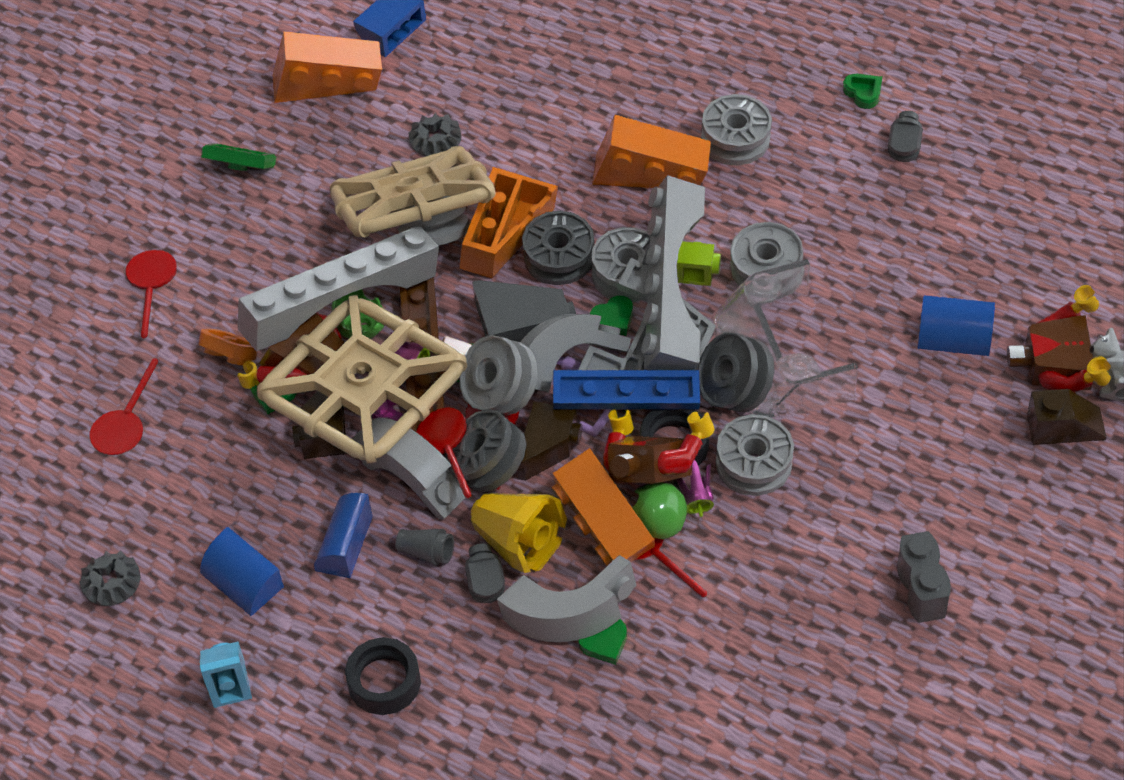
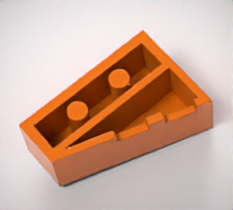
(324, 66)
(645, 154)
(500, 224)
(601, 509)

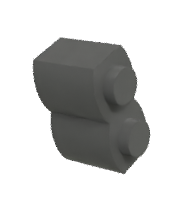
(923, 577)

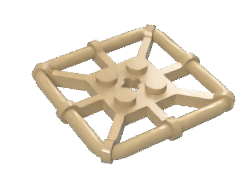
(411, 183)
(366, 395)

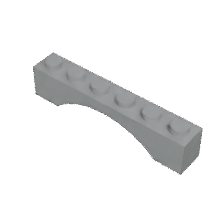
(281, 308)
(671, 335)

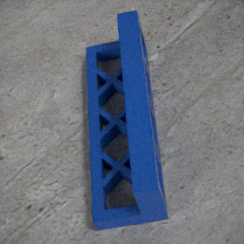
(626, 389)

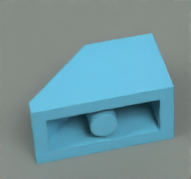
(225, 674)

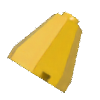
(518, 522)

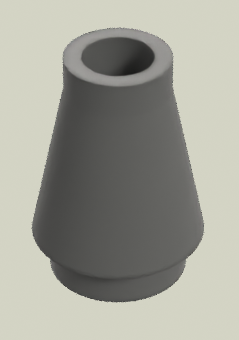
(428, 544)

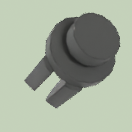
(905, 137)
(484, 574)

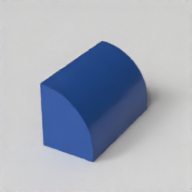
(390, 22)
(956, 325)
(344, 535)
(240, 571)

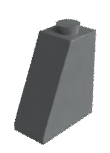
(516, 309)

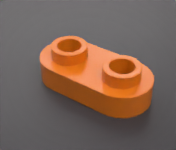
(227, 344)

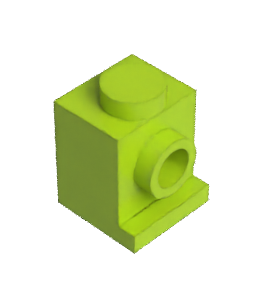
(697, 263)

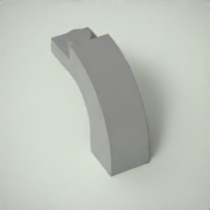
(560, 333)
(418, 466)
(568, 614)

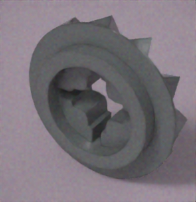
(427, 145)
(115, 590)

